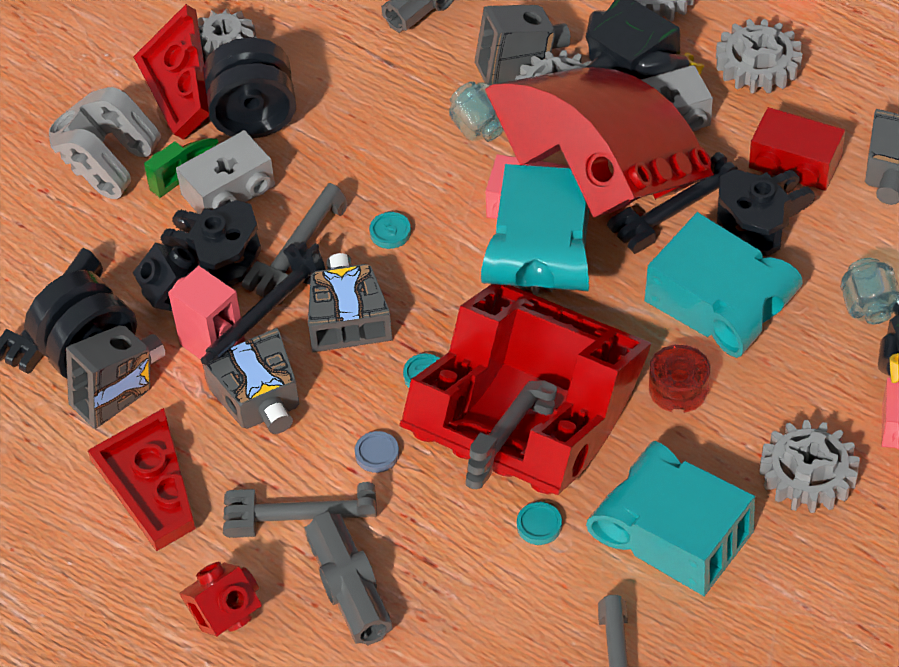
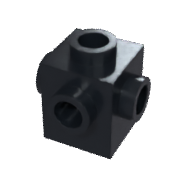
(161, 271)

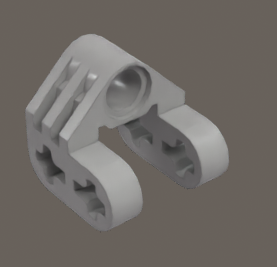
(81, 135)

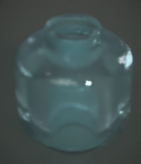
(474, 112)
(870, 290)

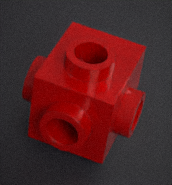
(222, 598)

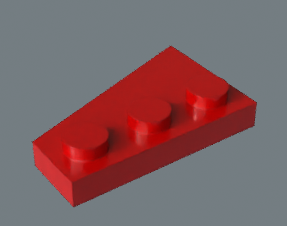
(175, 73)
(147, 478)

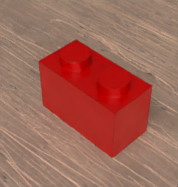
(796, 144)

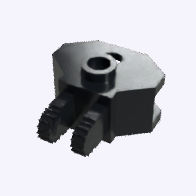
(760, 206)
(218, 239)

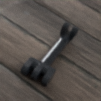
(638, 229)
(17, 348)

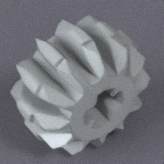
(222, 29)

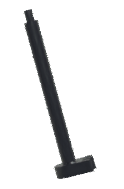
(303, 264)

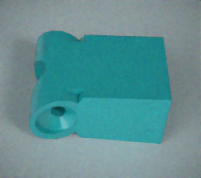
(539, 231)
(719, 284)
(676, 518)

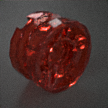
(691, 376)

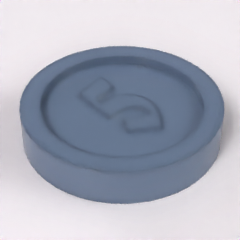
(376, 451)

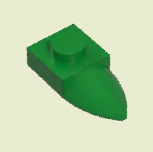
(162, 165)

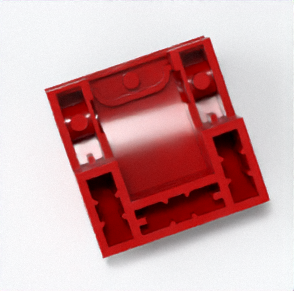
(598, 119)
(498, 347)

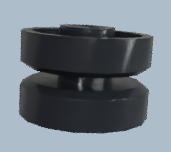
(249, 87)
(72, 311)

